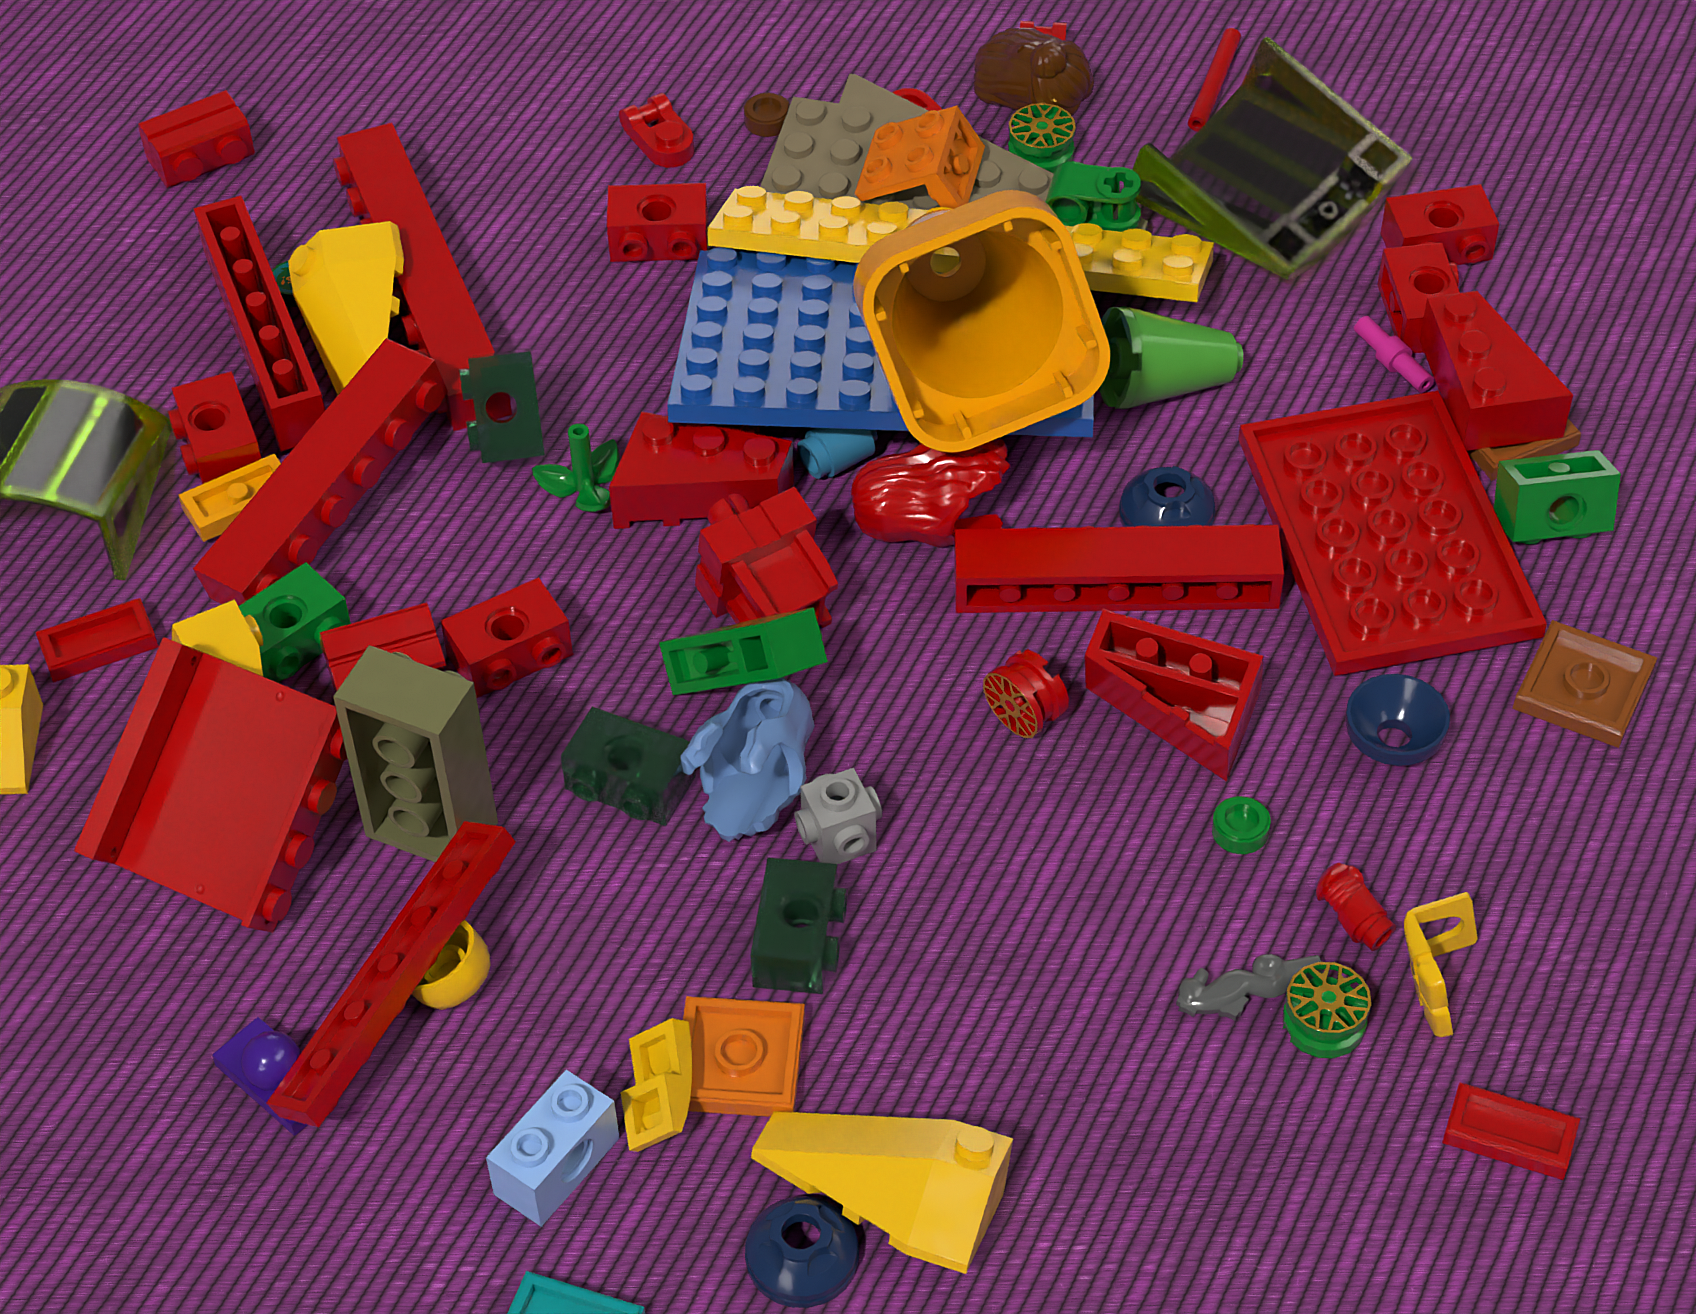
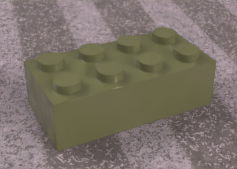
(414, 752)

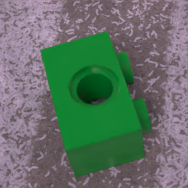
(1556, 496)
(291, 619)

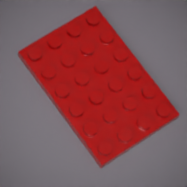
(1390, 533)

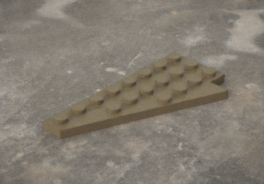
(828, 143)

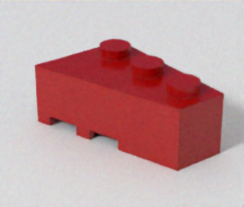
(1490, 376)
(688, 467)
(1176, 686)

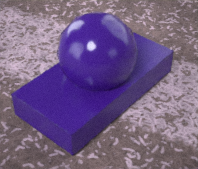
(258, 1063)

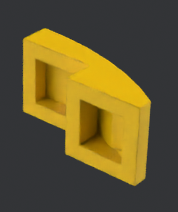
(663, 1082)

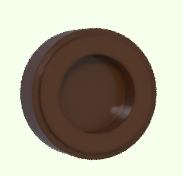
(765, 114)

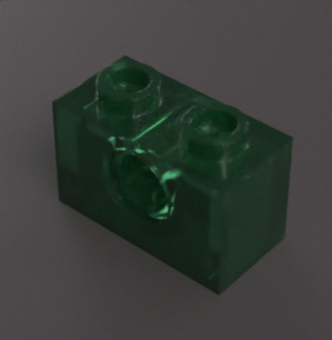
(508, 438)
(626, 766)
(792, 896)

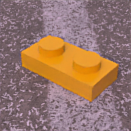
(219, 501)

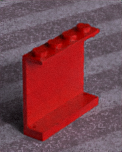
(217, 785)

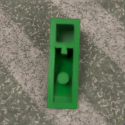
(744, 652)

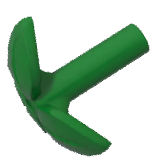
(588, 470)

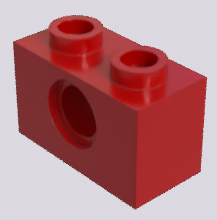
(1452, 216)
(657, 222)
(1407, 280)
(215, 427)
(507, 637)

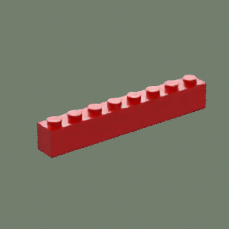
(430, 290)

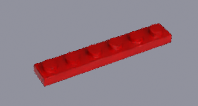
(390, 974)

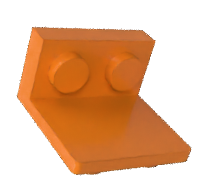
(926, 150)

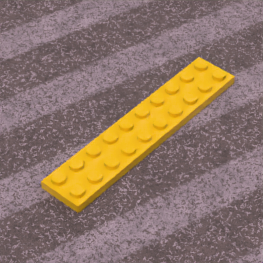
(846, 228)

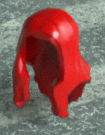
(925, 492)

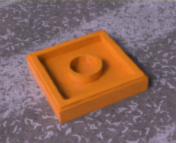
(744, 1055)

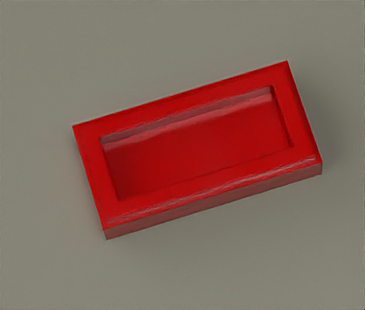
(97, 639)
(1511, 1131)

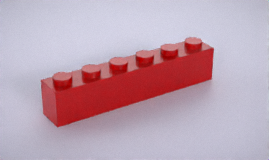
(260, 320)
(324, 474)
(1117, 568)

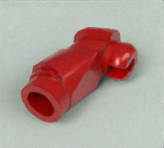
(1355, 905)

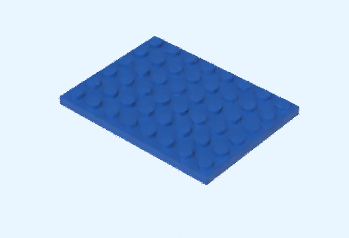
(788, 348)

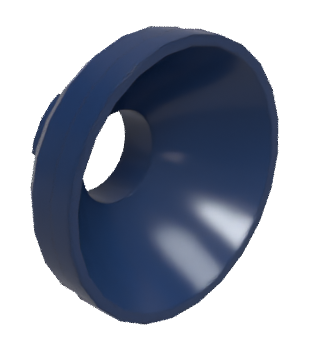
(1145, 507)
(1400, 704)
(802, 1275)

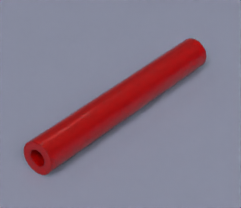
(1214, 79)

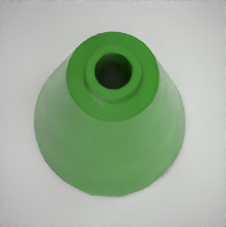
(1163, 357)

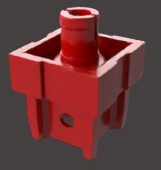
(763, 559)

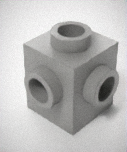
(838, 817)

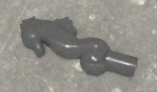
(1229, 991)

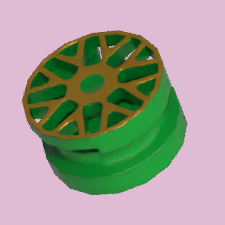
(1043, 135)
(1344, 1008)

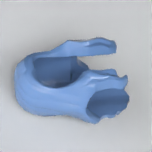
(752, 757)

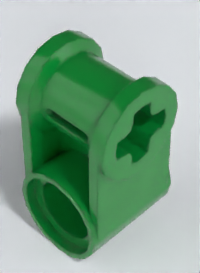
(1092, 195)

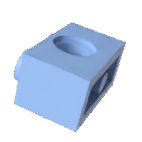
(553, 1147)

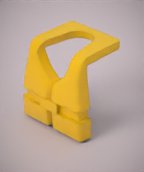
(1425, 971)

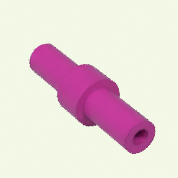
(1394, 354)

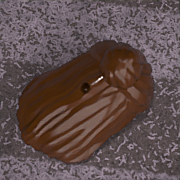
(1032, 68)

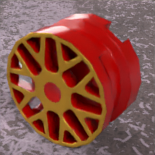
(1025, 693)

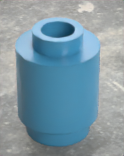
(835, 449)

